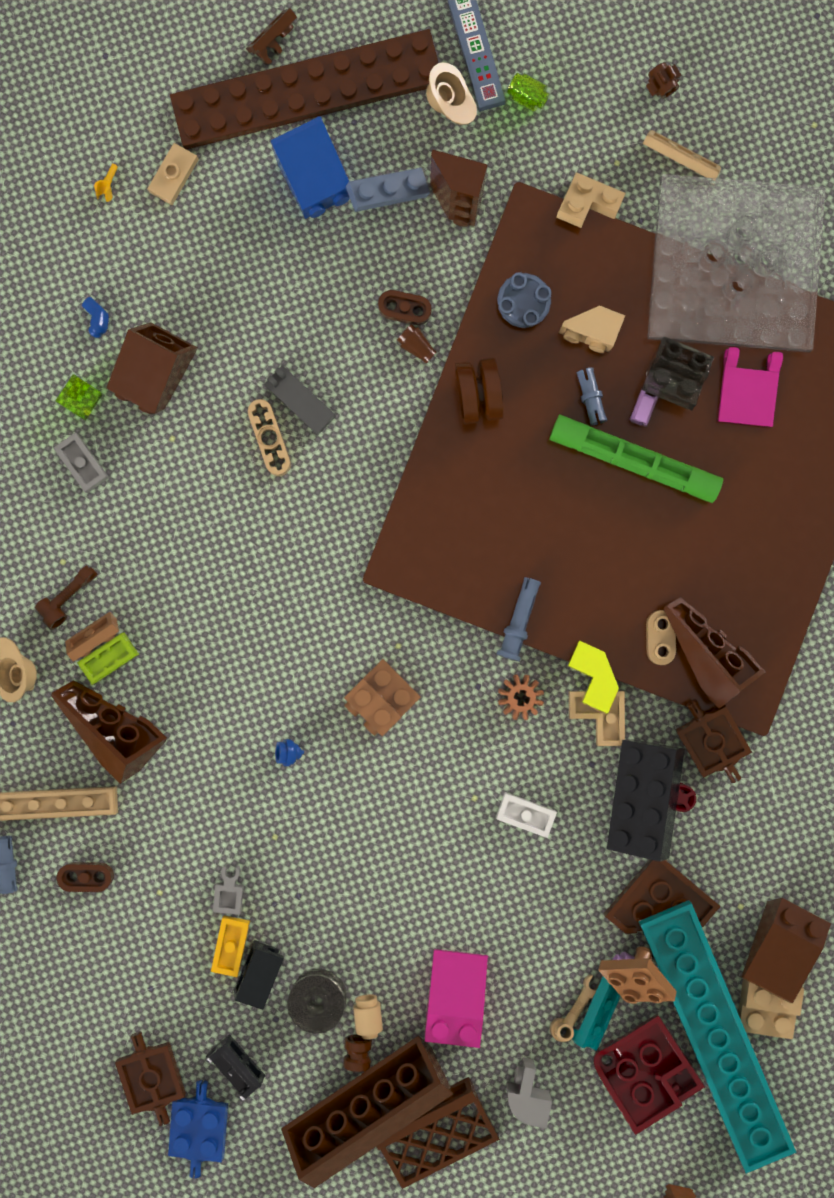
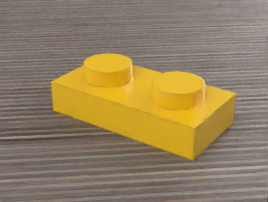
(230, 946)

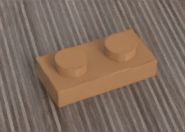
(87, 639)

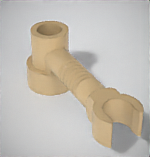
(575, 1012)

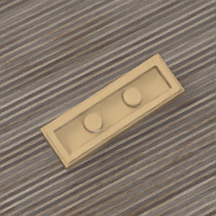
(682, 155)

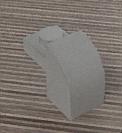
(526, 1102)

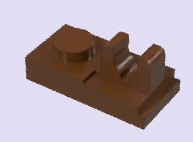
(266, 39)

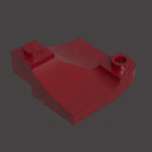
(646, 1073)

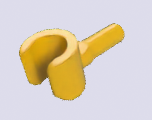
(104, 186)

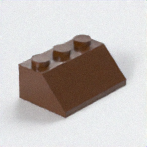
(458, 186)

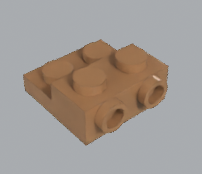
(381, 698)

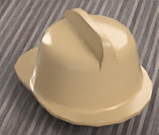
(450, 95)
(16, 672)

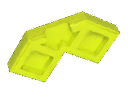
(595, 664)

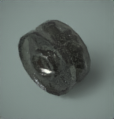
(314, 1017)

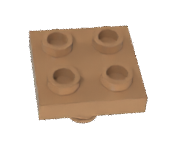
(638, 978)

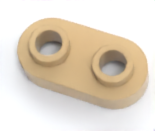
(660, 637)

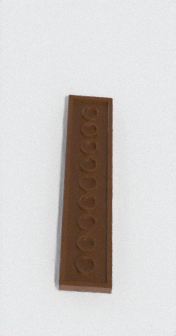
(304, 89)

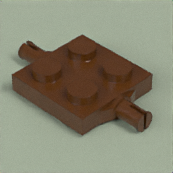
(713, 741)
(150, 1078)

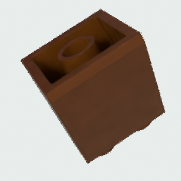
(150, 367)

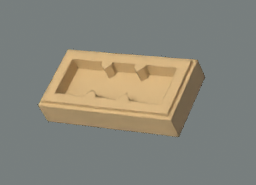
(173, 174)

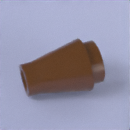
(416, 343)

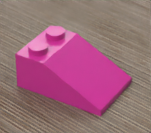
(456, 998)

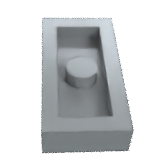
(81, 462)

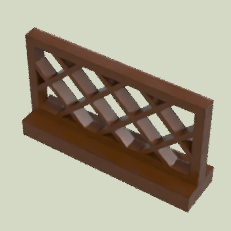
(463, 1095)

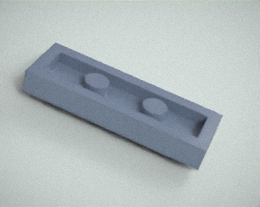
(387, 189)

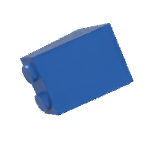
(311, 168)

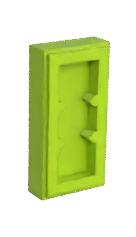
(108, 658)

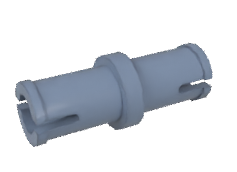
(591, 396)
(7, 866)

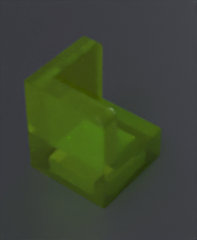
(79, 397)

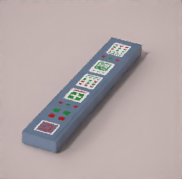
(477, 54)

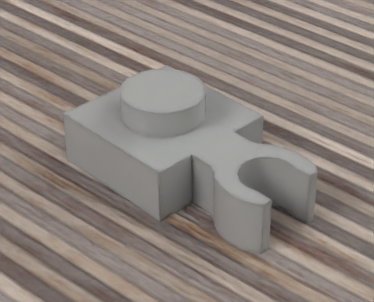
(228, 895)

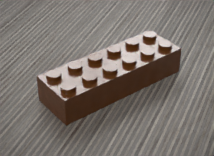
(366, 1112)

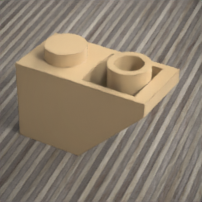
(594, 327)

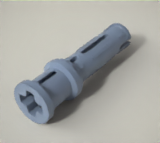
(515, 632)

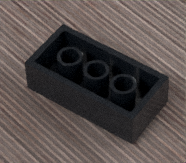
(645, 799)

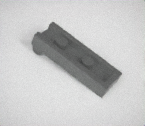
(299, 400)

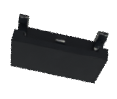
(258, 975)
(236, 1067)

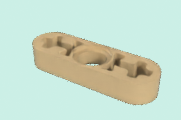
(256, 421)

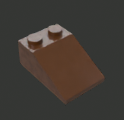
(785, 948)

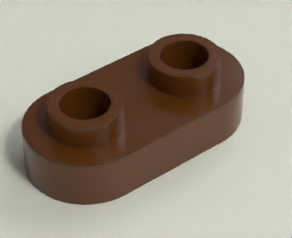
(405, 306)
(86, 877)

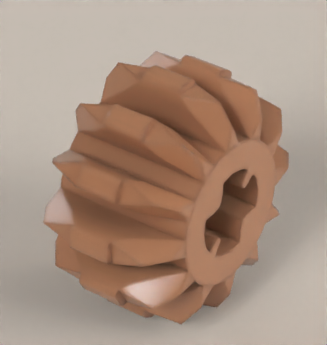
(528, 691)

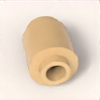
(367, 1016)

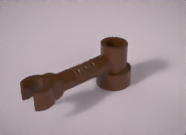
(51, 610)

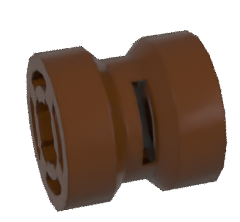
(357, 1053)

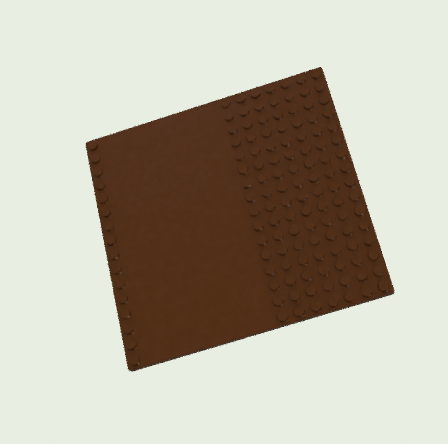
(604, 542)

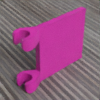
(749, 394)

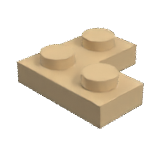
(589, 194)
(610, 726)

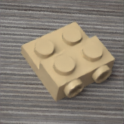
(767, 1013)

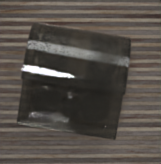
(677, 373)

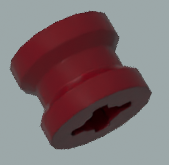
(687, 799)

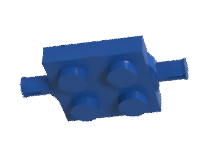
(198, 1129)

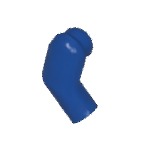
(99, 317)

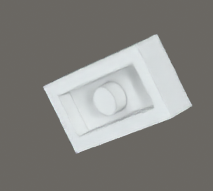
(526, 815)

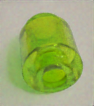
(528, 91)

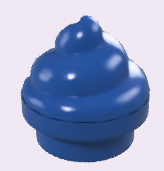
(287, 752)

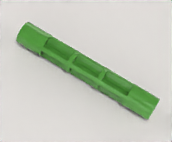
(636, 459)

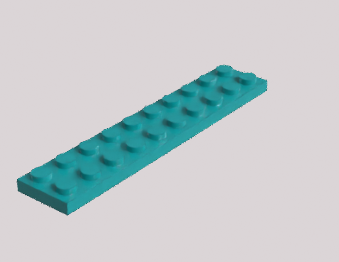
(718, 1037)

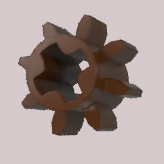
(663, 80)

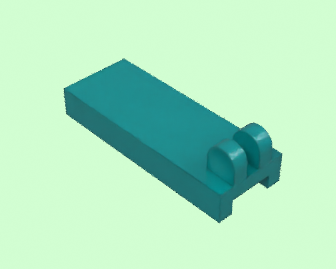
(597, 1016)

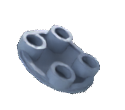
(524, 300)

